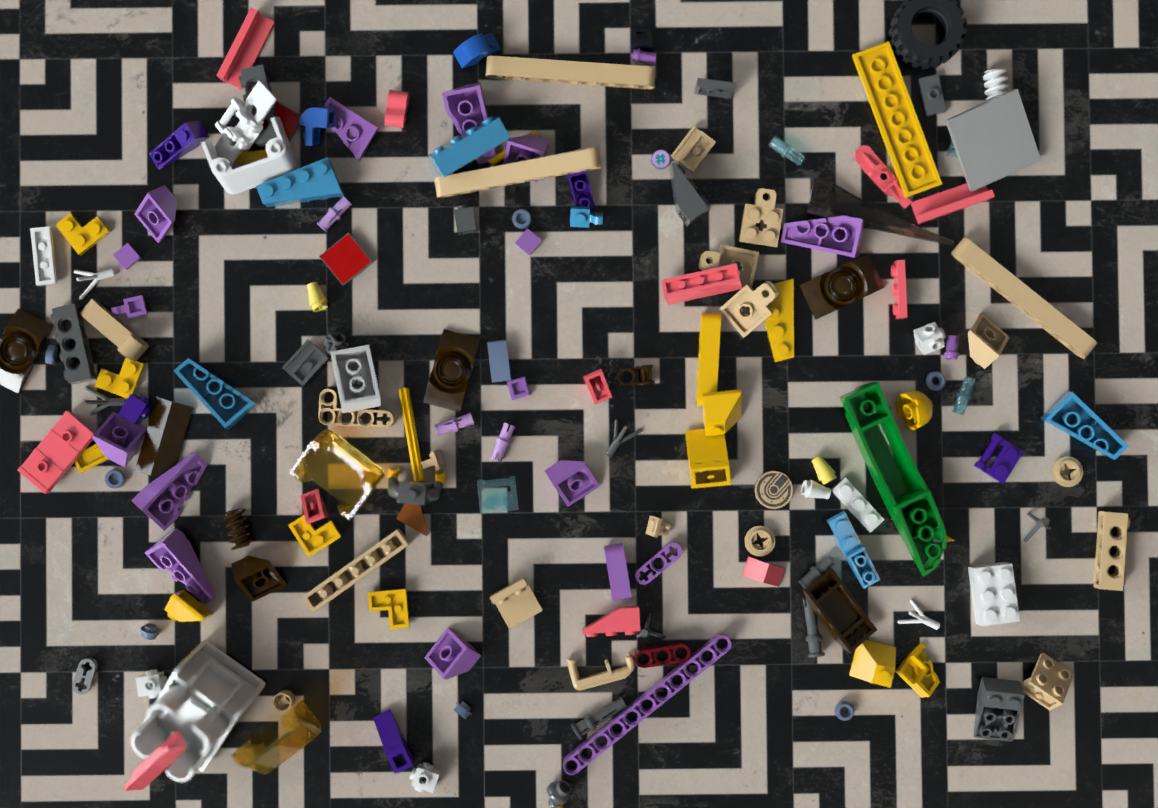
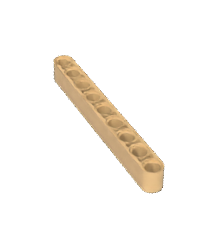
(570, 72)
(518, 172)
(1024, 298)

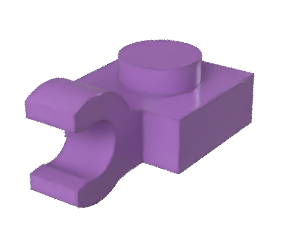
(132, 307)

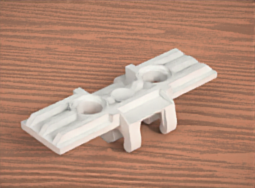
(248, 127)

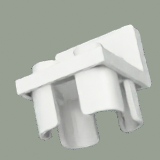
(203, 703)

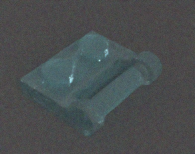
(497, 501)

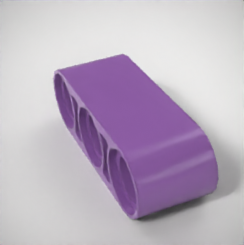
(617, 572)

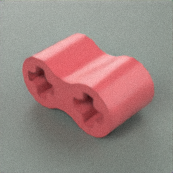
(396, 108)

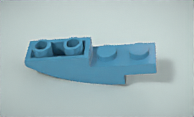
(853, 549)

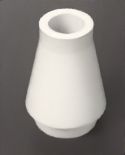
(815, 490)

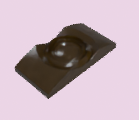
(841, 286)
(20, 348)
(451, 370)
(839, 611)

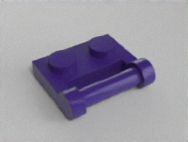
(1003, 462)

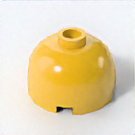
(914, 408)

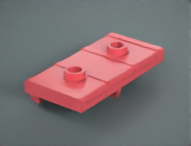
(57, 452)

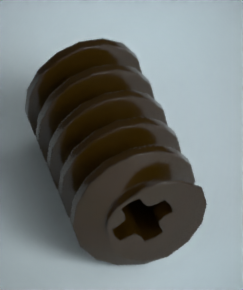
(238, 528)

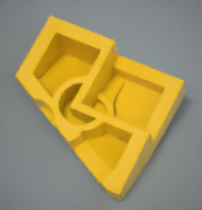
(918, 672)

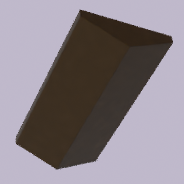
(164, 437)

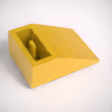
(707, 459)

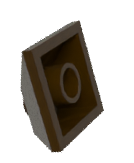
(257, 577)

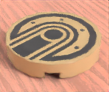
(773, 489)

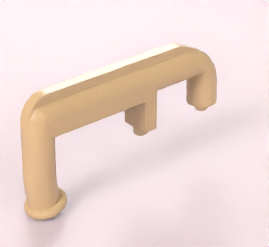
(599, 678)

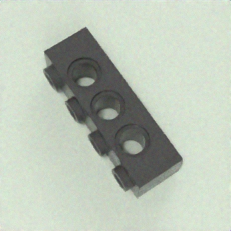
(249, 78)
(82, 351)

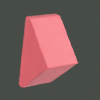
(597, 386)
(313, 506)
(763, 571)

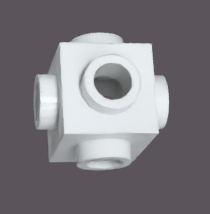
(929, 338)
(151, 683)
(421, 784)

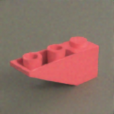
(621, 619)

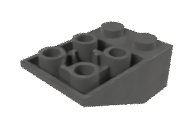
(687, 201)
(998, 708)

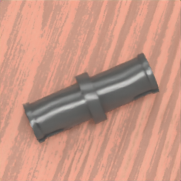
(816, 572)

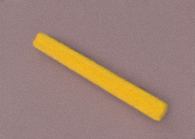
(411, 434)

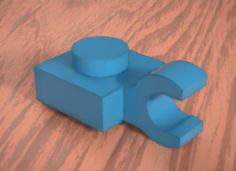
(581, 217)

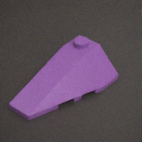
(468, 109)
(833, 234)
(166, 494)
(178, 557)

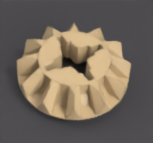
(1074, 476)
(768, 544)

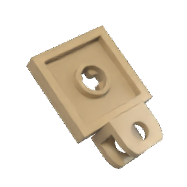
(759, 211)
(729, 255)
(758, 303)

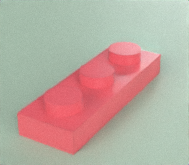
(899, 289)

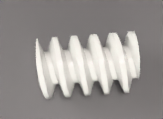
(995, 83)

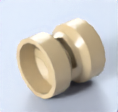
(280, 702)

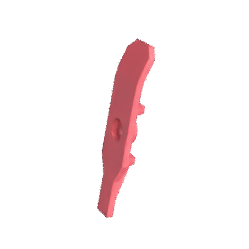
(874, 168)

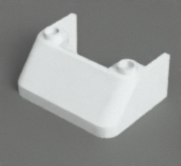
(278, 163)

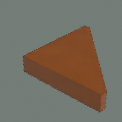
(413, 516)

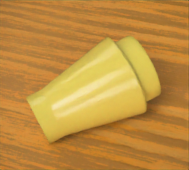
(316, 297)
(823, 470)

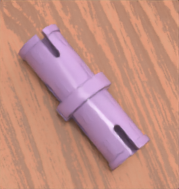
(334, 213)
(454, 424)
(502, 442)

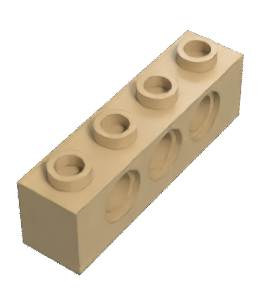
(1103, 558)

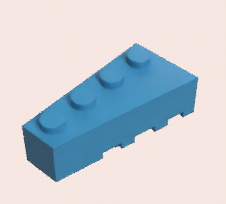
(469, 146)
(302, 185)
(217, 396)
(1083, 424)

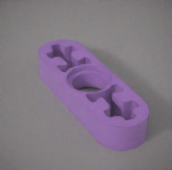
(665, 549)

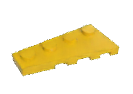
(781, 322)

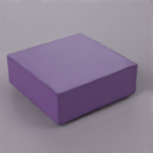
(528, 242)
(127, 256)
(518, 388)

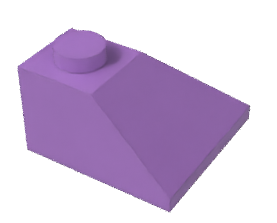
(525, 148)
(157, 212)
(119, 438)
(572, 480)
(452, 655)

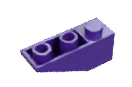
(179, 143)
(581, 188)
(393, 741)

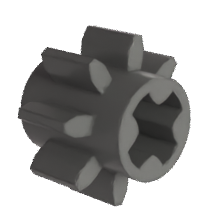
(335, 342)

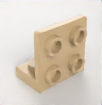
(516, 602)
(1048, 682)

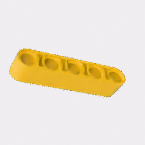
(708, 355)

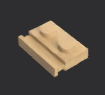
(693, 149)

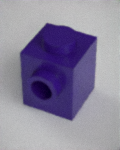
(136, 408)

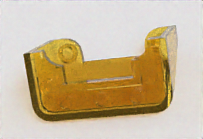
(339, 471)
(301, 729)

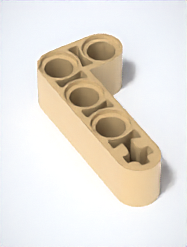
(116, 331)
(357, 415)

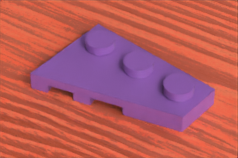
(352, 128)

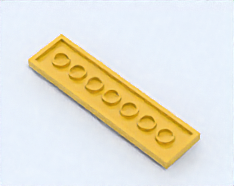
(896, 119)

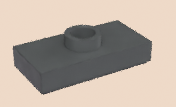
(932, 95)

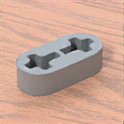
(89, 677)

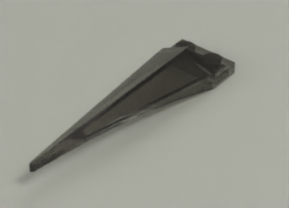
(833, 201)

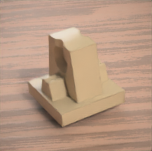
(436, 460)
(657, 527)

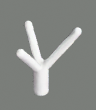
(96, 276)
(921, 618)

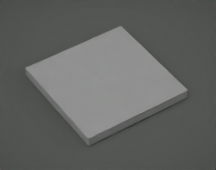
(993, 140)

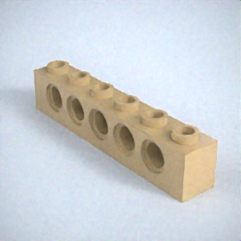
(356, 570)

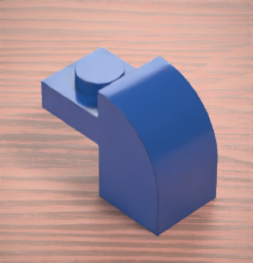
(476, 48)
(314, 120)

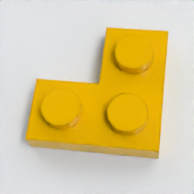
(82, 237)
(123, 383)
(311, 539)
(395, 602)

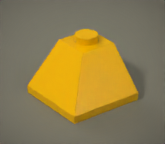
(721, 411)
(186, 608)
(874, 663)

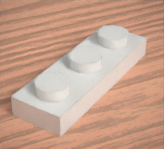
(43, 256)
(857, 504)

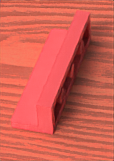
(245, 47)
(948, 202)
(701, 284)
(157, 762)

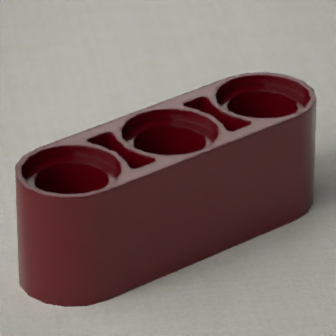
(670, 659)

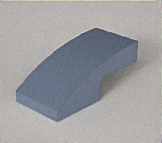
(499, 361)

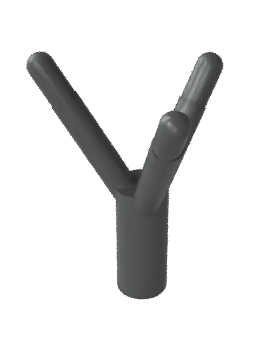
(106, 401)
(617, 438)
(1039, 524)
(646, 631)

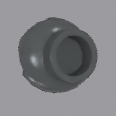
(558, 793)

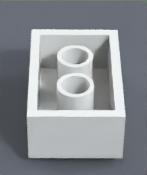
(355, 378)
(993, 593)

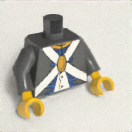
(414, 492)

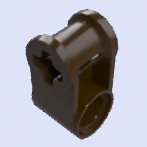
(637, 375)

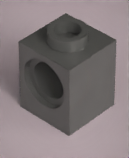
(465, 220)

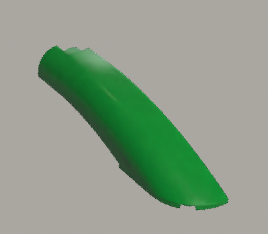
(896, 475)

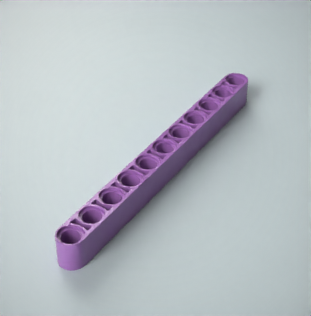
(642, 713)

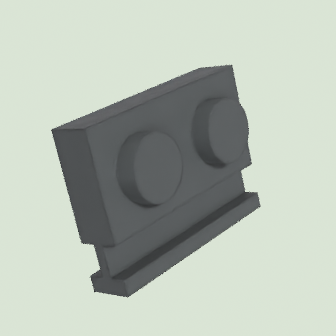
(305, 362)

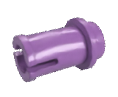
(643, 57)
(952, 347)

